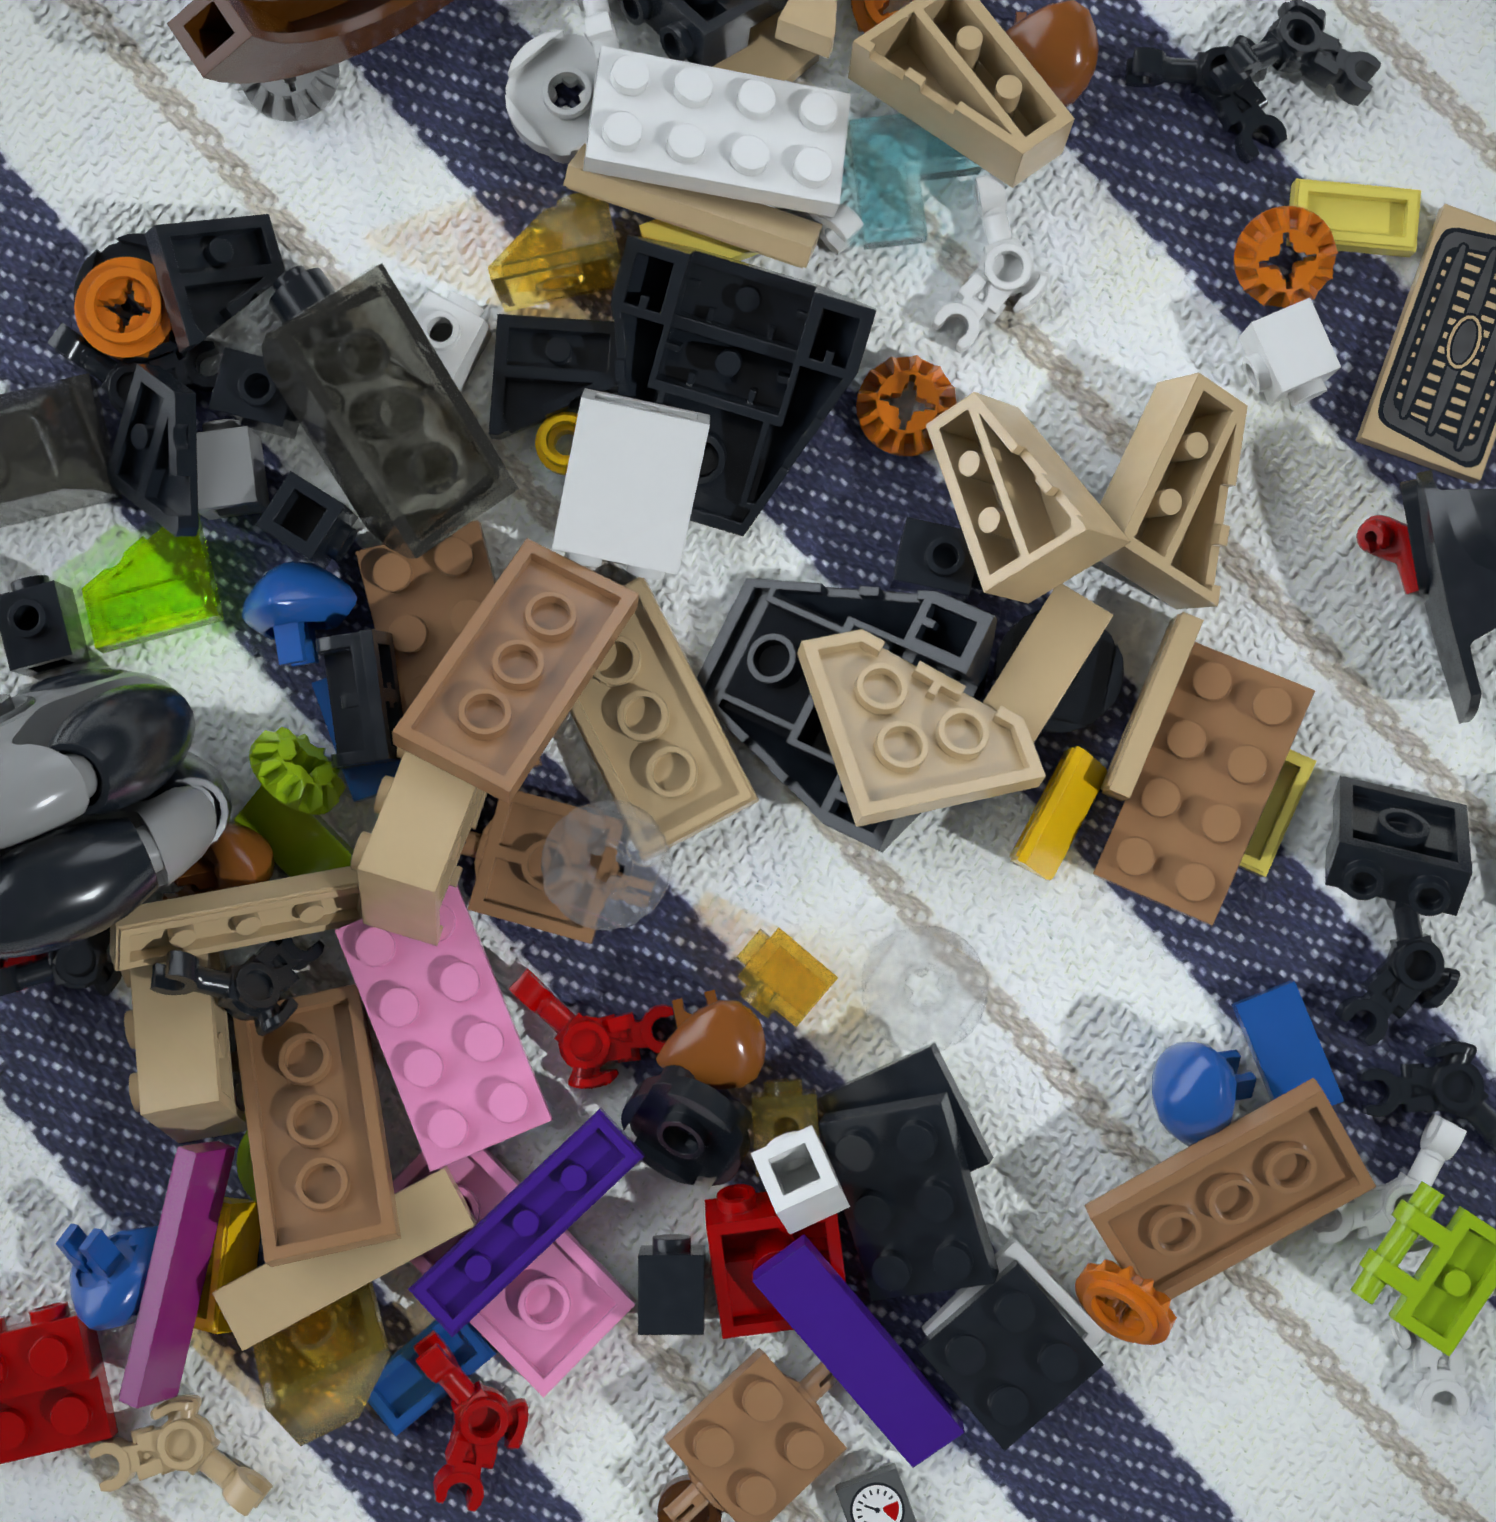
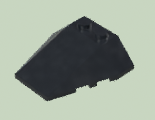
(742, 347)
(765, 698)

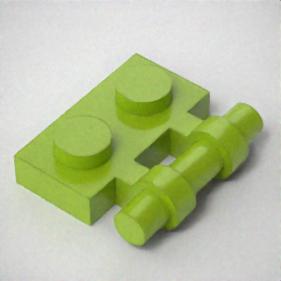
(1451, 1280)

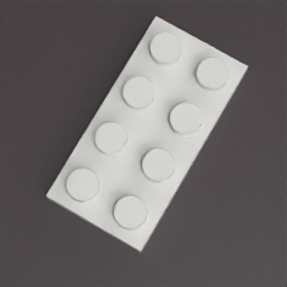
(717, 132)

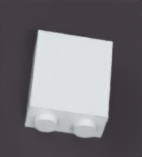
(630, 484)

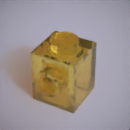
(782, 976)
(781, 1110)

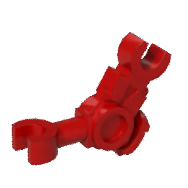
(589, 1040)
(480, 1421)

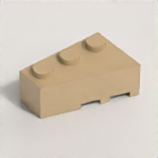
(964, 84)
(1175, 490)
(1017, 500)
(414, 847)
(182, 1059)

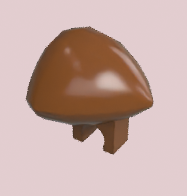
(1059, 45)
(234, 861)
(716, 1043)

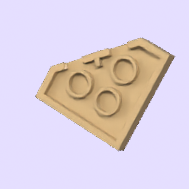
(909, 733)

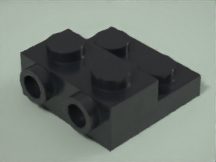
(701, 29)
(1398, 847)

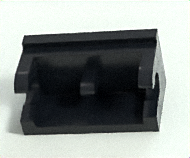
(362, 696)

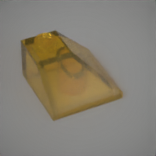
(559, 255)
(324, 1366)

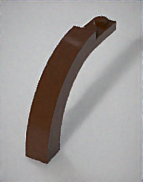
(288, 37)

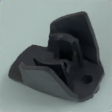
(1456, 565)

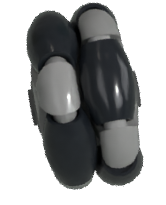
(97, 804)

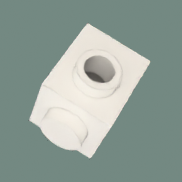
(455, 332)
(1288, 354)
(799, 1179)

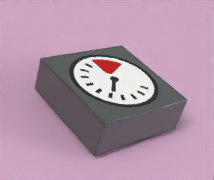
(875, 1497)

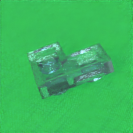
(888, 165)

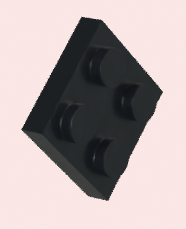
(1010, 1355)

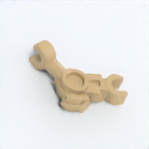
(182, 1445)

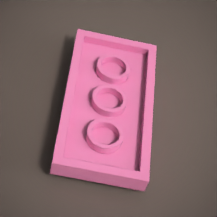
(446, 1035)
(553, 1306)

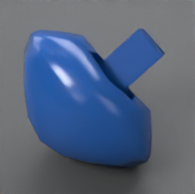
(293, 604)
(1198, 1090)
(107, 1273)

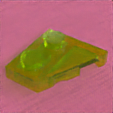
(153, 592)

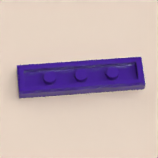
(526, 1222)
(858, 1351)

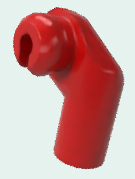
(1390, 541)

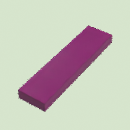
(176, 1273)

